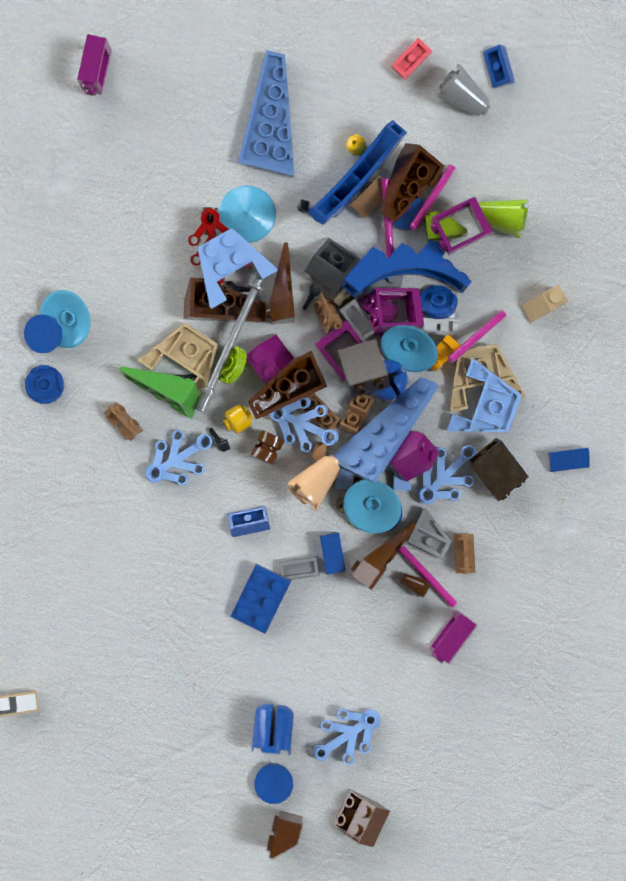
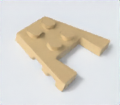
(189, 350)
(491, 358)

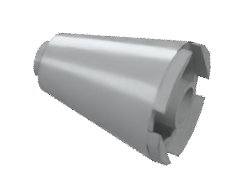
(463, 92)

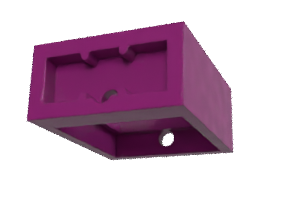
(94, 64)
(478, 216)
(412, 303)
(331, 337)
(452, 637)

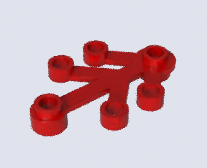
(211, 227)

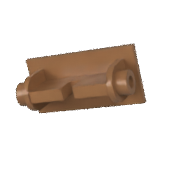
(327, 313)
(117, 414)
(464, 553)

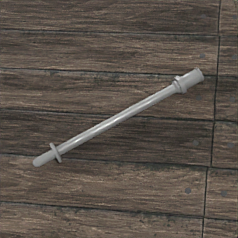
(208, 391)

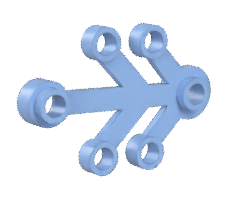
(300, 423)
(175, 459)
(444, 478)
(349, 733)

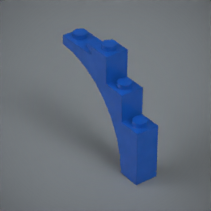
(360, 173)
(404, 261)

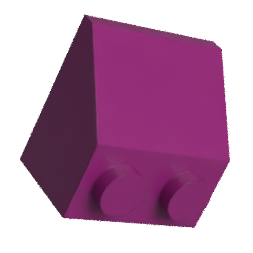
(269, 358)
(414, 456)

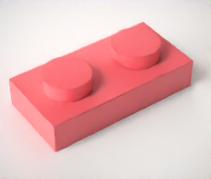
(411, 59)

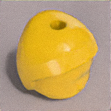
(356, 145)

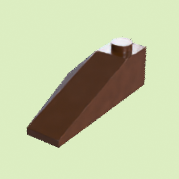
(411, 176)
(281, 300)
(197, 304)
(374, 564)

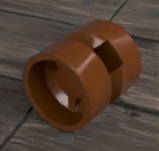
(267, 447)

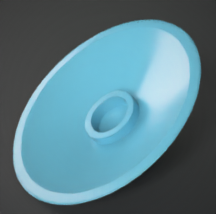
(248, 212)
(70, 313)
(409, 347)
(372, 506)

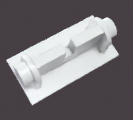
(446, 324)

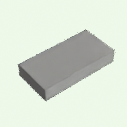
(357, 318)
(299, 568)

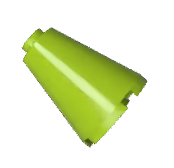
(506, 215)

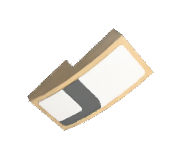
(18, 703)

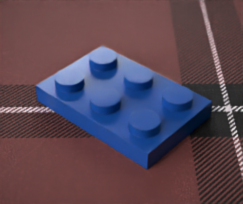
(260, 598)

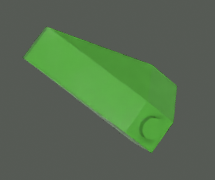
(175, 390)

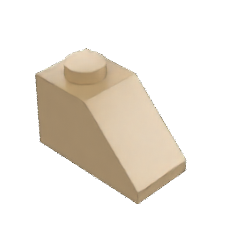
(544, 303)

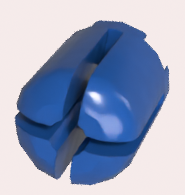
(398, 382)
(283, 729)

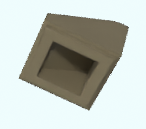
(342, 299)

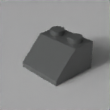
(331, 265)

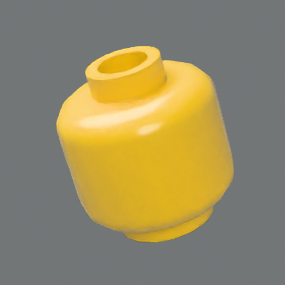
(237, 419)

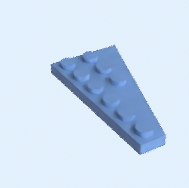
(268, 131)
(377, 442)

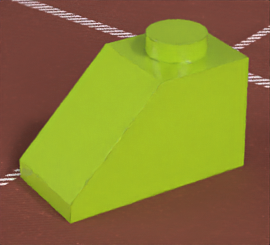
(450, 227)

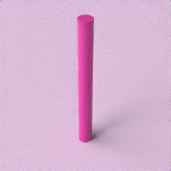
(432, 197)
(387, 223)
(476, 337)
(426, 575)

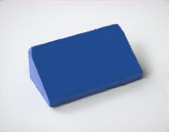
(499, 66)
(569, 459)
(248, 521)
(332, 553)

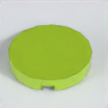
(233, 366)

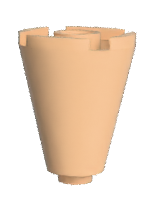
(315, 482)

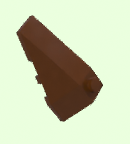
(292, 383)

